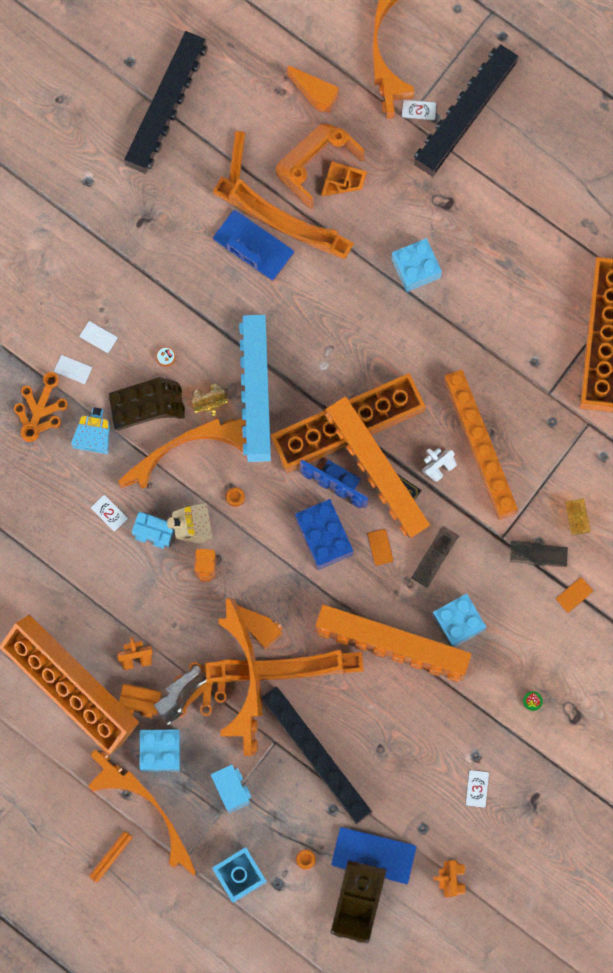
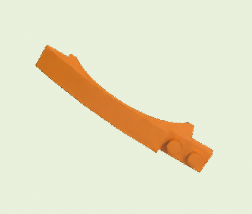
(389, 84)
(256, 207)
(229, 432)
(305, 667)
(244, 722)
(112, 778)

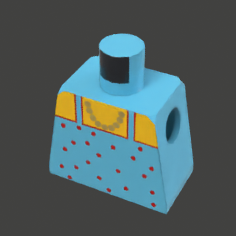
(92, 433)

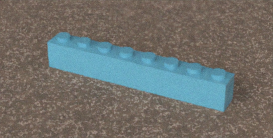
(256, 388)

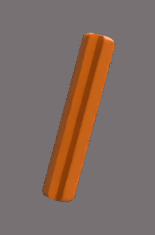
(237, 156)
(110, 856)

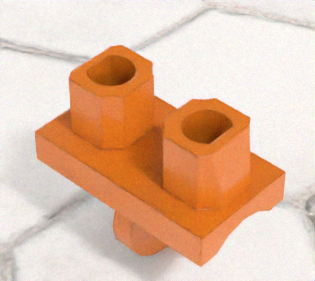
(126, 657)
(448, 878)

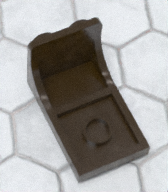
(146, 402)
(358, 902)

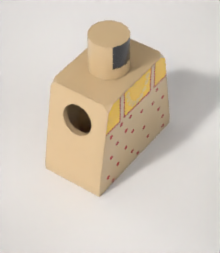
(191, 524)

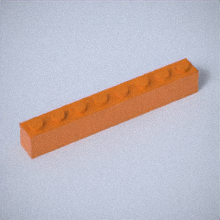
(480, 444)
(377, 467)

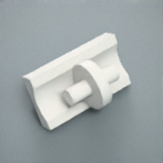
(445, 458)

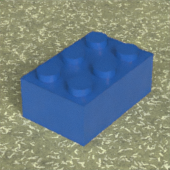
(324, 534)

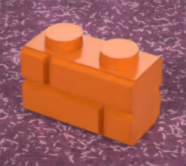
(205, 564)
(140, 700)

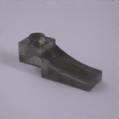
(538, 554)
(435, 556)
(179, 692)

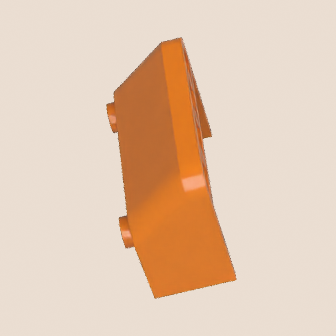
(291, 167)

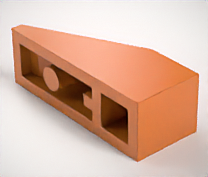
(318, 92)
(261, 627)

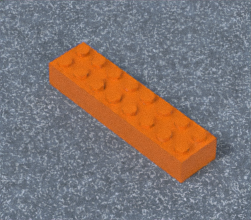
(598, 360)
(377, 409)
(393, 643)
(69, 684)

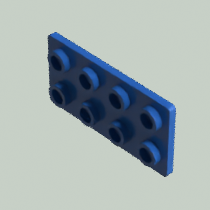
(253, 245)
(337, 479)
(376, 852)

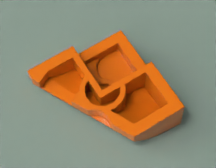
(343, 179)

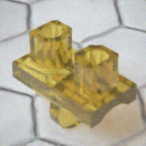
(209, 401)
(577, 517)

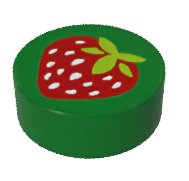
(532, 701)

